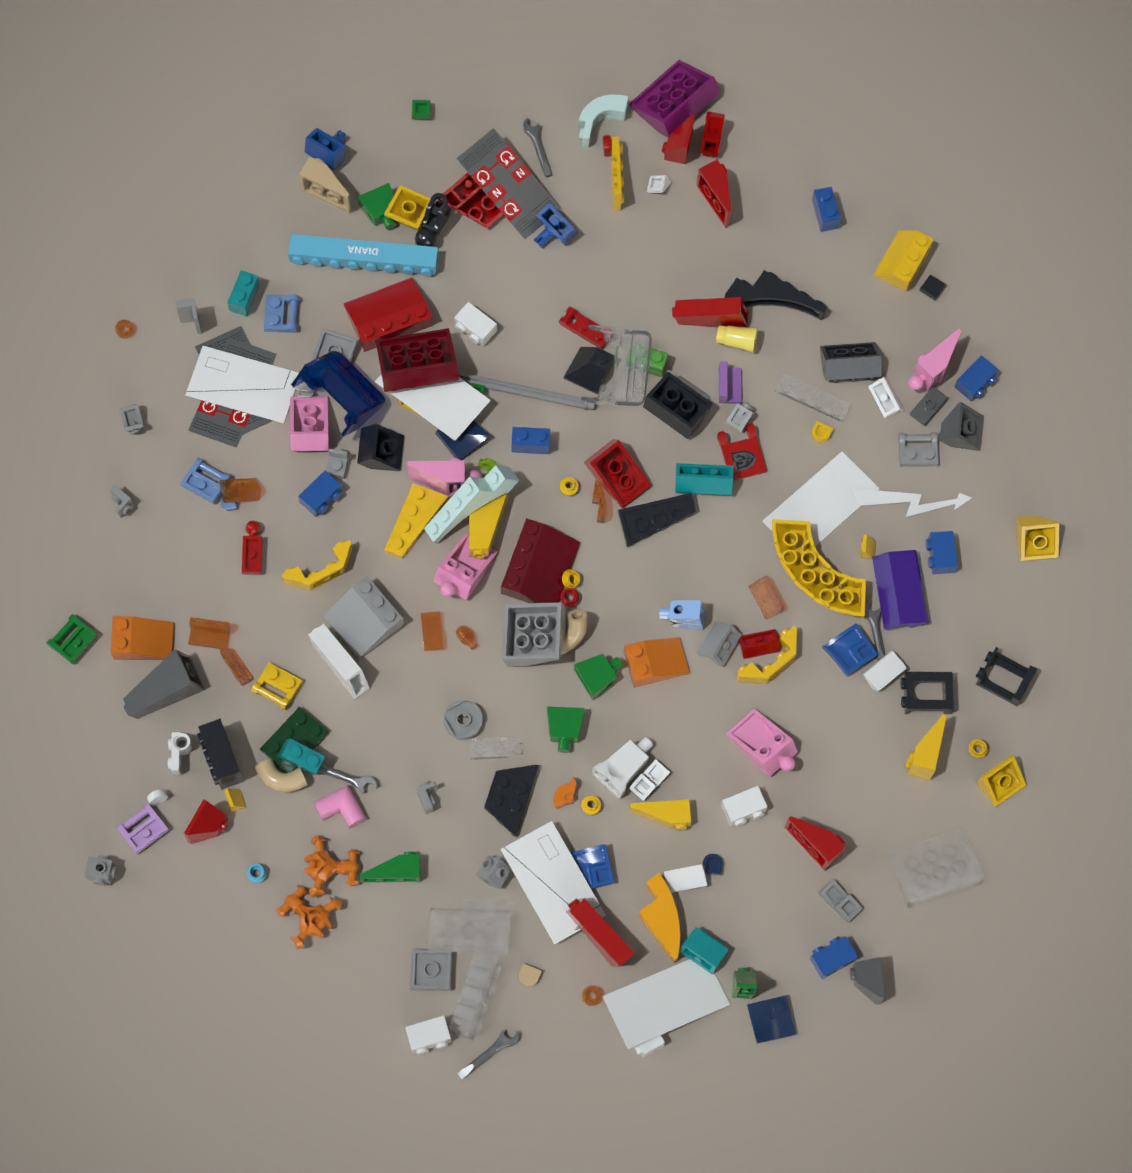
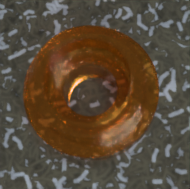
(124, 324)
(591, 989)

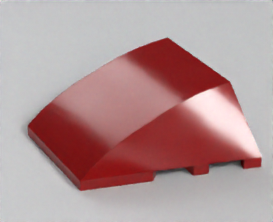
(472, 201)

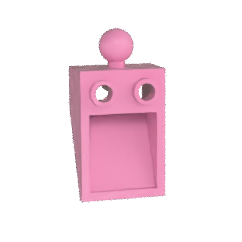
(931, 367)
(440, 475)
(461, 573)
(763, 743)

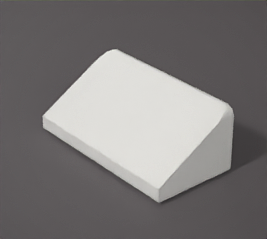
(886, 397)
(884, 671)
(686, 878)

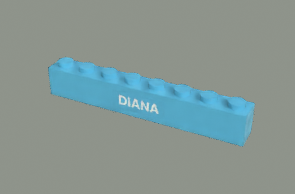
(363, 254)

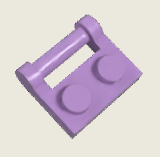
(146, 832)

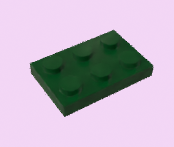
(299, 727)

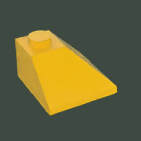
(408, 207)
(1037, 537)

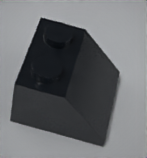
(380, 448)

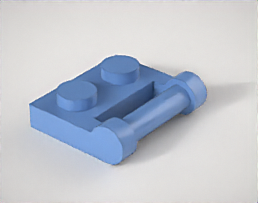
(275, 313)
(202, 485)

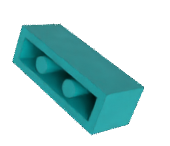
(704, 479)

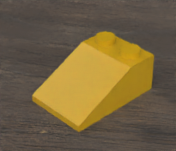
(924, 758)

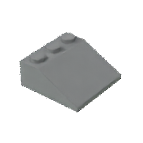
(363, 618)

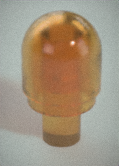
(466, 636)

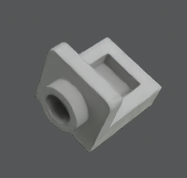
(131, 418)

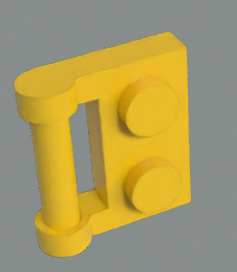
(280, 681)

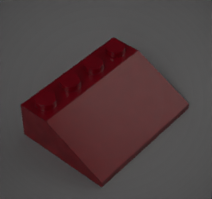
(417, 360)
(539, 564)

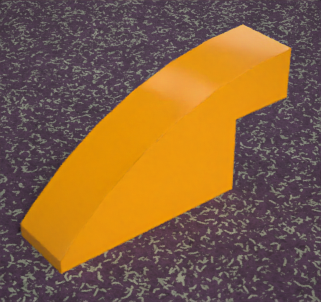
(662, 917)

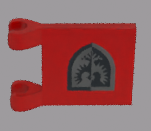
(743, 454)

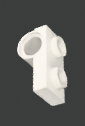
(174, 762)

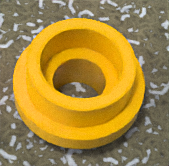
(569, 491)
(573, 575)
(980, 743)
(591, 811)

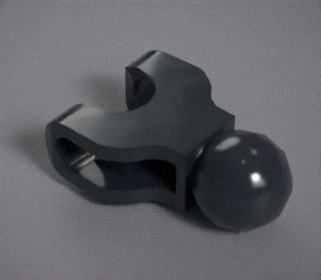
(433, 221)

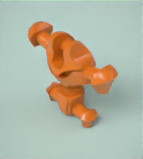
(322, 866)
(311, 918)

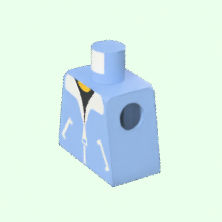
(684, 614)

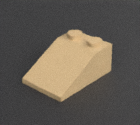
(322, 183)

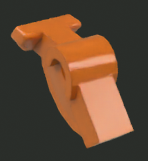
(565, 794)

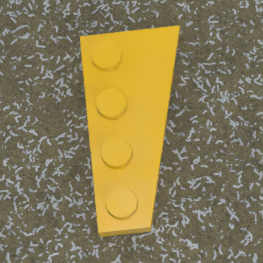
(617, 179)
(416, 513)

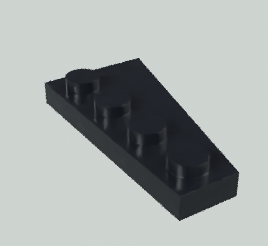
(651, 517)

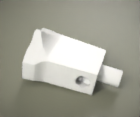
(622, 766)

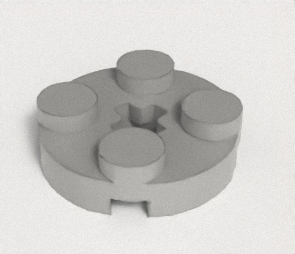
(464, 709)

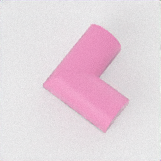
(344, 802)

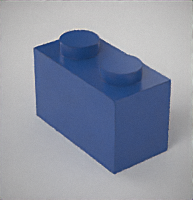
(826, 209)
(976, 378)
(530, 440)
(320, 494)
(942, 552)
(833, 957)

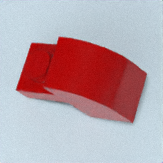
(712, 134)

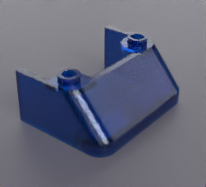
(345, 385)

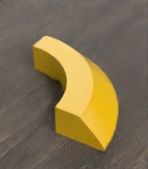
(812, 573)

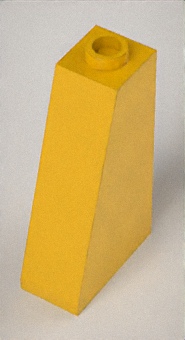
(484, 526)

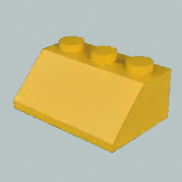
(904, 258)

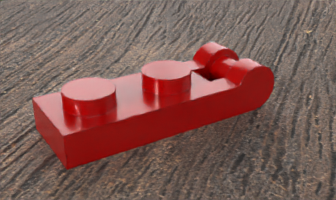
(581, 327)

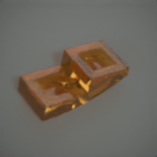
(599, 498)
(432, 631)

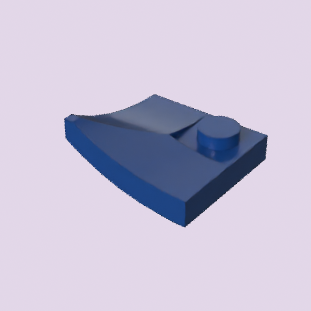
(850, 649)
(594, 865)

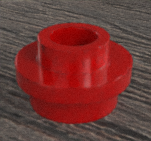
(572, 592)

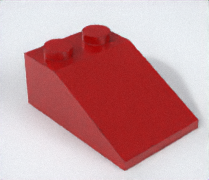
(713, 185)
(617, 472)
(818, 842)

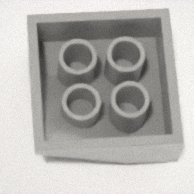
(533, 633)

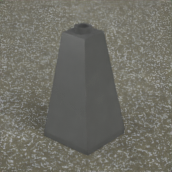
(165, 685)

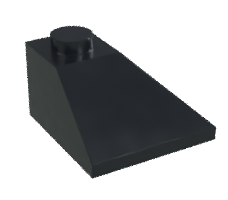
(590, 368)

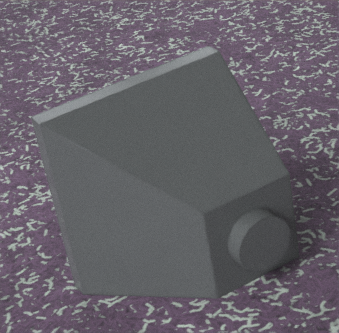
(962, 428)
(869, 978)

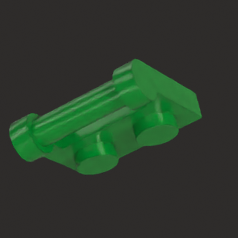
(76, 642)

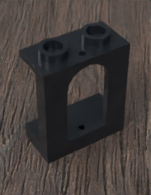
(998, 659)
(912, 704)

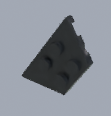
(510, 795)

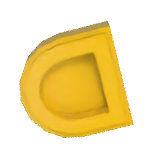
(821, 432)

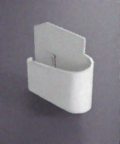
(303, 388)

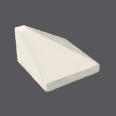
(658, 184)

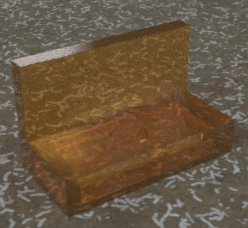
(209, 633)

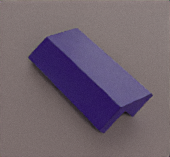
(900, 589)

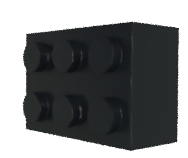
(219, 754)

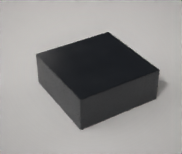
(932, 287)

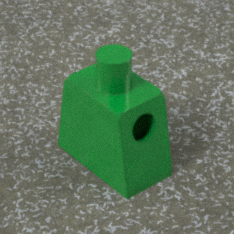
(375, 204)
(597, 674)
(564, 726)

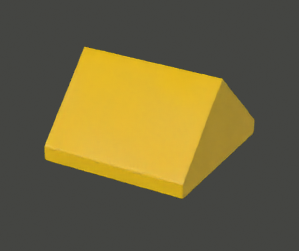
(1002, 781)

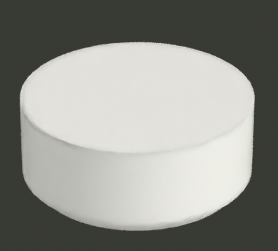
(157, 797)

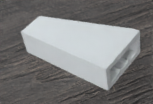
(339, 661)

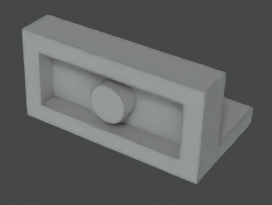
(188, 312)
(720, 643)

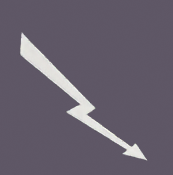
(875, 497)

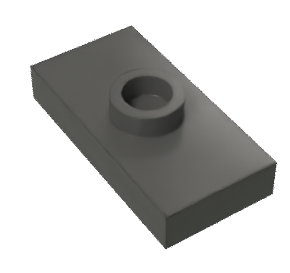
(928, 406)

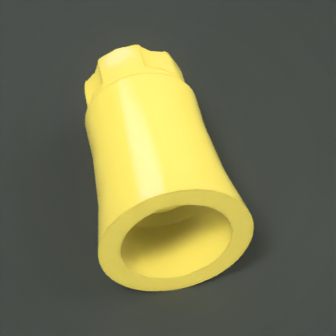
(738, 337)

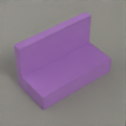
(729, 384)

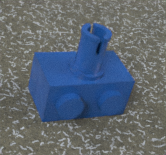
(327, 148)
(555, 225)

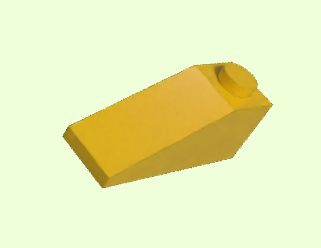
(667, 813)

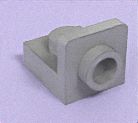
(740, 416)
(337, 462)
(123, 500)
(426, 800)

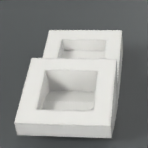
(649, 780)

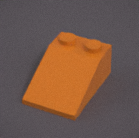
(141, 638)
(655, 661)

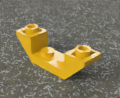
(295, 577)
(752, 674)

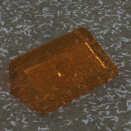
(240, 490)
(766, 597)
(236, 666)

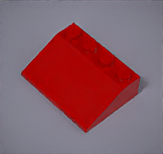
(389, 313)

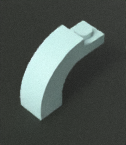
(601, 108)

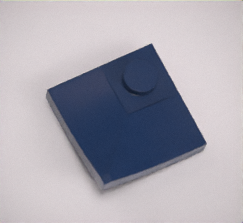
(466, 443)
(771, 1019)

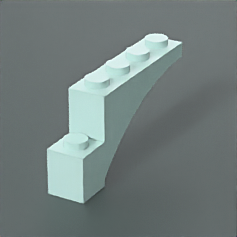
(470, 497)

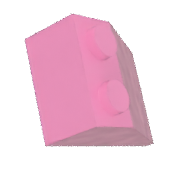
(309, 423)

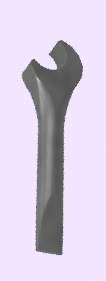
(533, 133)
(873, 618)
(357, 781)
(501, 1043)

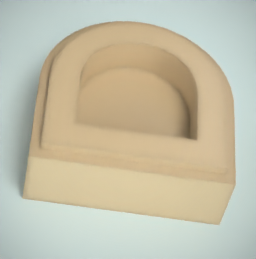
(529, 975)

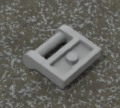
(918, 455)

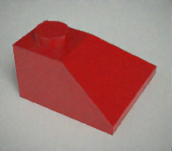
(679, 141)
(206, 823)

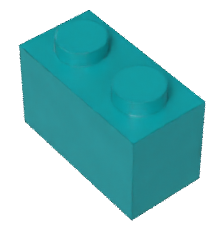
(243, 293)
(301, 756)
(704, 950)

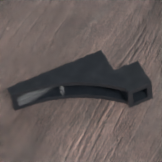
(774, 292)

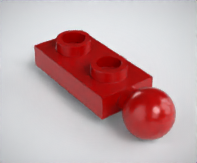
(252, 549)

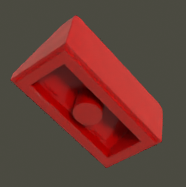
(759, 644)

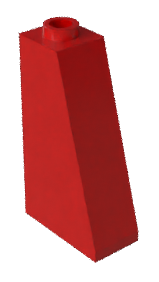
(711, 312)
(599, 932)

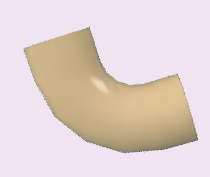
(575, 631)
(280, 781)

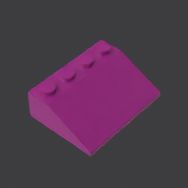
(675, 97)

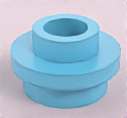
(256, 866)

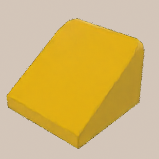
(867, 547)
(235, 799)

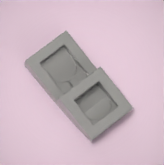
(840, 901)

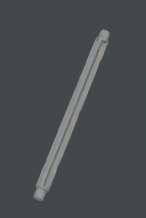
(527, 391)

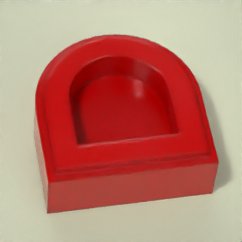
(606, 140)

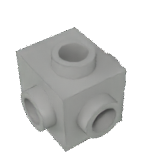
(94, 867)
(494, 871)

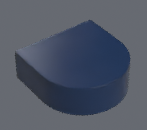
(712, 864)

